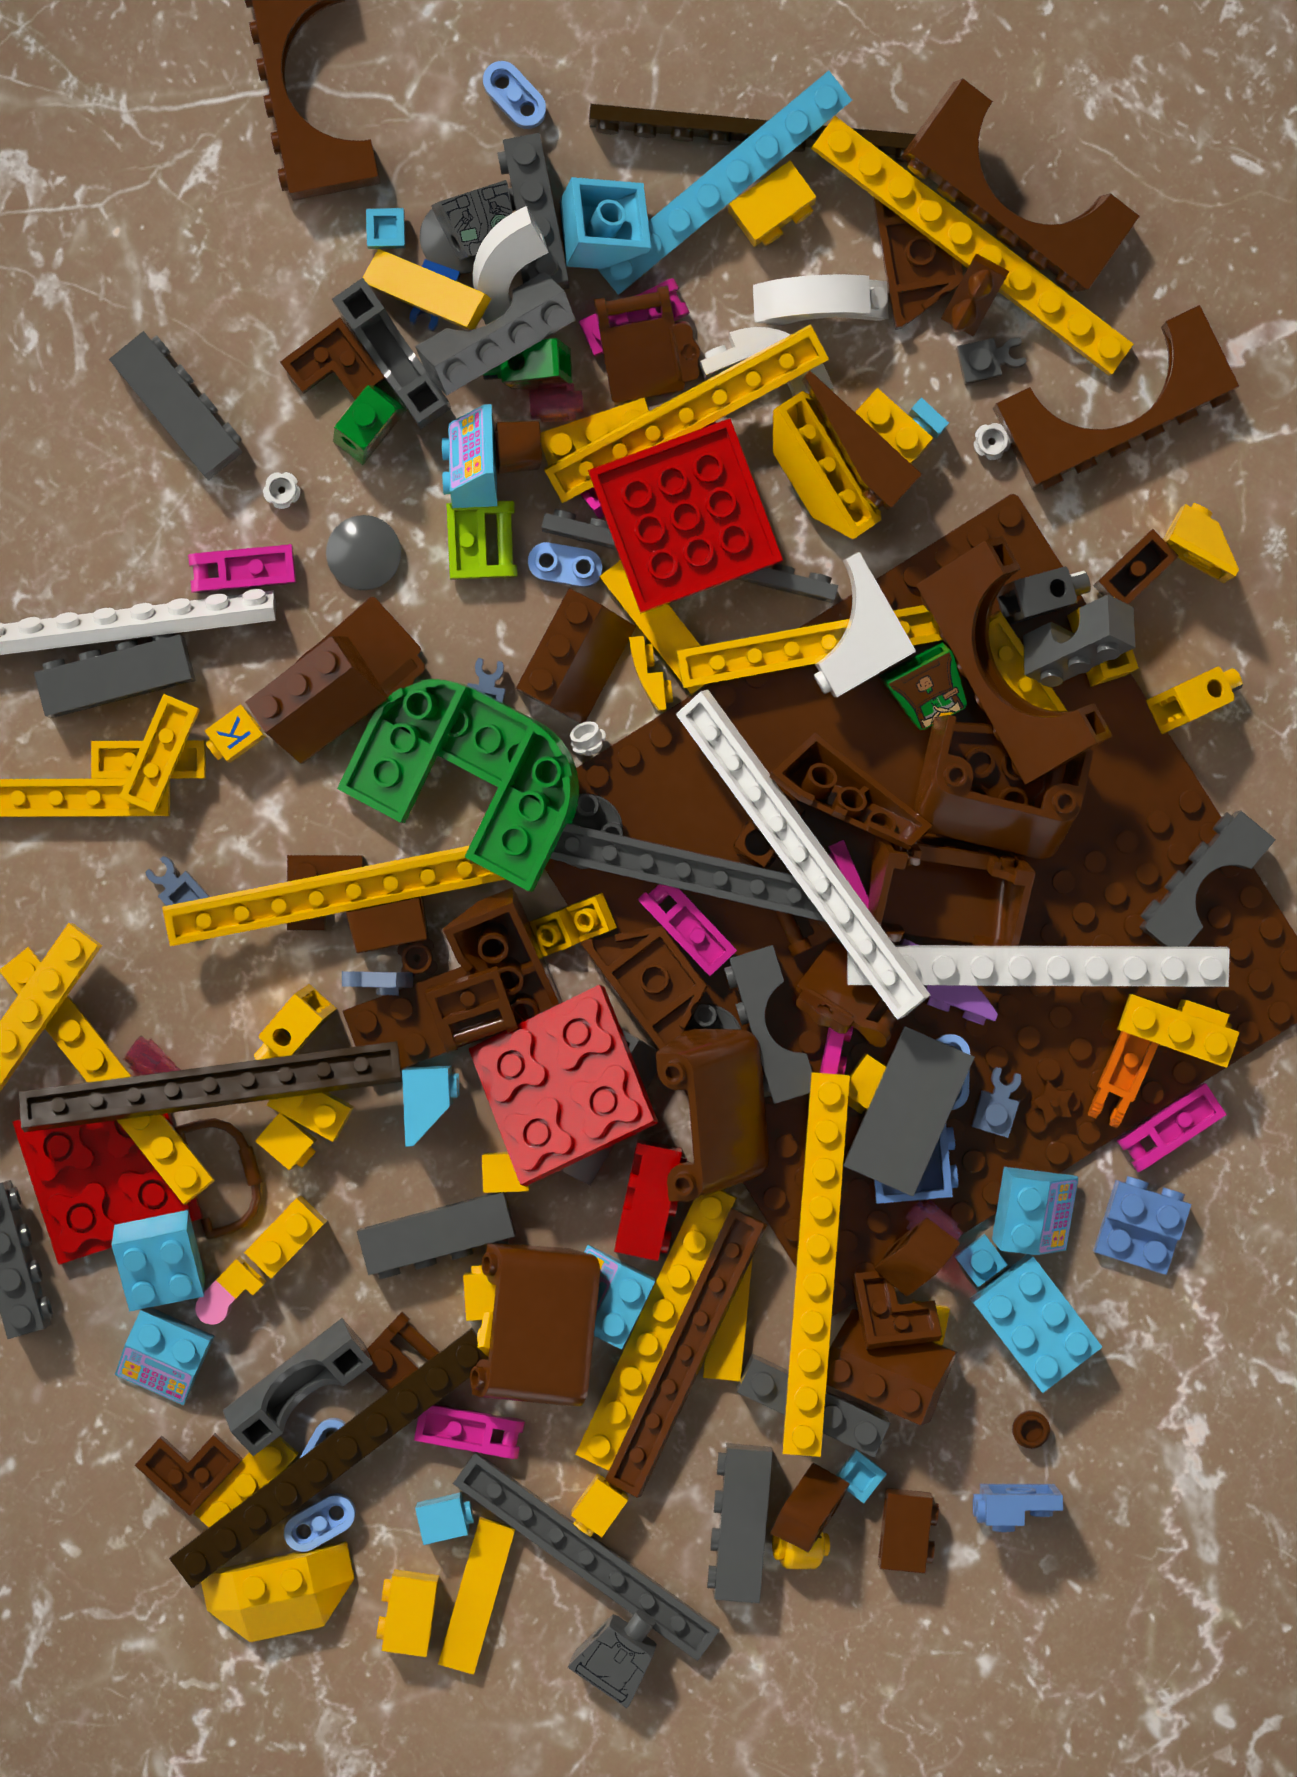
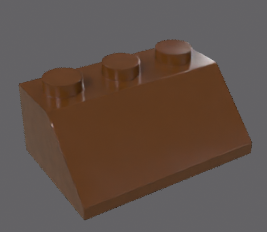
(576, 656)
(317, 698)
(894, 1378)

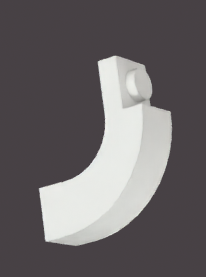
(502, 254)
(820, 297)
(747, 343)

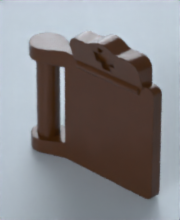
(647, 354)
(382, 645)
(839, 1005)

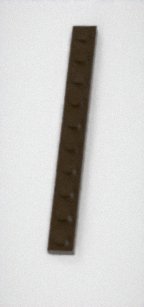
(716, 128)
(210, 1086)
(328, 1460)

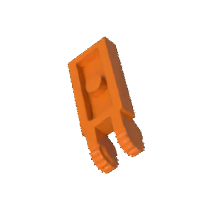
(1123, 1075)

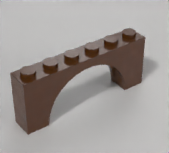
(949, 155)
(311, 159)
(1053, 447)
(961, 604)

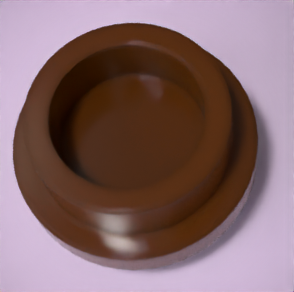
(1031, 1429)

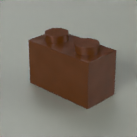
(1137, 568)
(907, 1530)

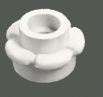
(995, 431)
(278, 480)
(587, 738)

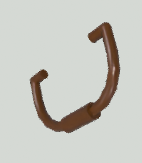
(249, 1166)

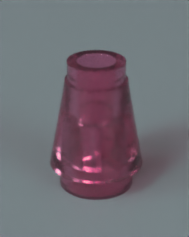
(148, 1058)

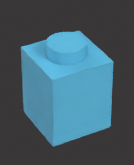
(444, 1518)

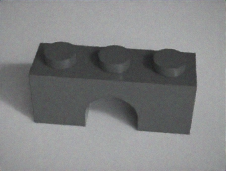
(1102, 635)

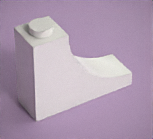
(871, 639)

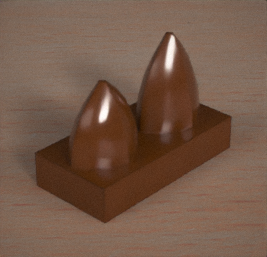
(974, 295)

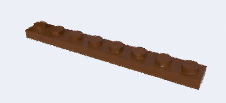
(686, 1352)

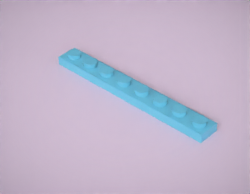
(733, 176)

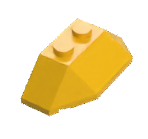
(819, 468)
(280, 1592)

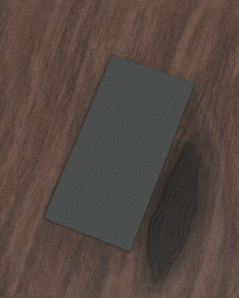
(908, 1111)

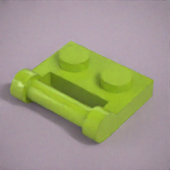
(468, 542)

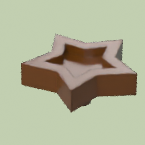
(1053, 1102)

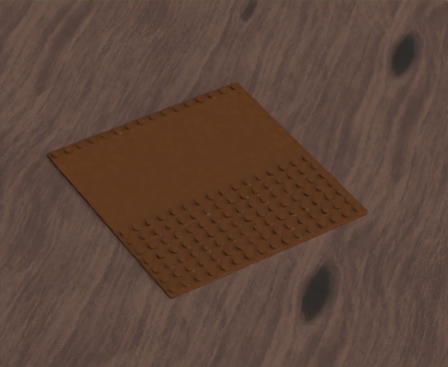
(1130, 837)

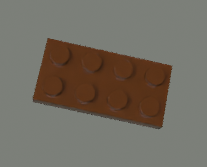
(408, 1020)

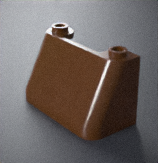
(950, 891)
(725, 1109)
(539, 1325)

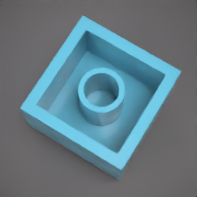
(158, 1260)

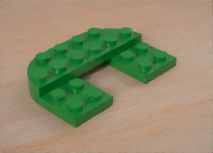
(487, 739)

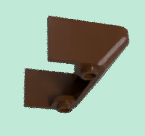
(989, 821)

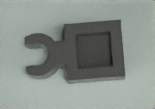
(983, 360)

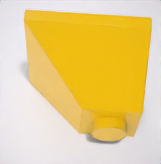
(1201, 542)

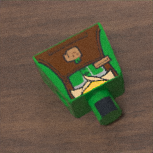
(544, 364)
(367, 423)
(927, 686)

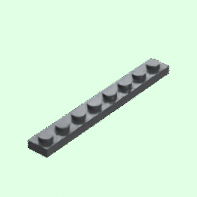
(779, 577)
(683, 870)
(585, 1555)

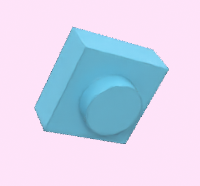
(385, 228)
(928, 418)
(981, 1260)
(862, 1475)

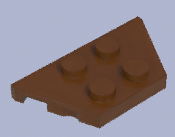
(914, 267)
(650, 979)

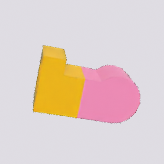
(225, 1289)

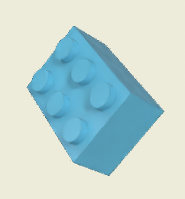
(1036, 1322)

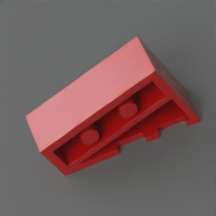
(647, 1201)

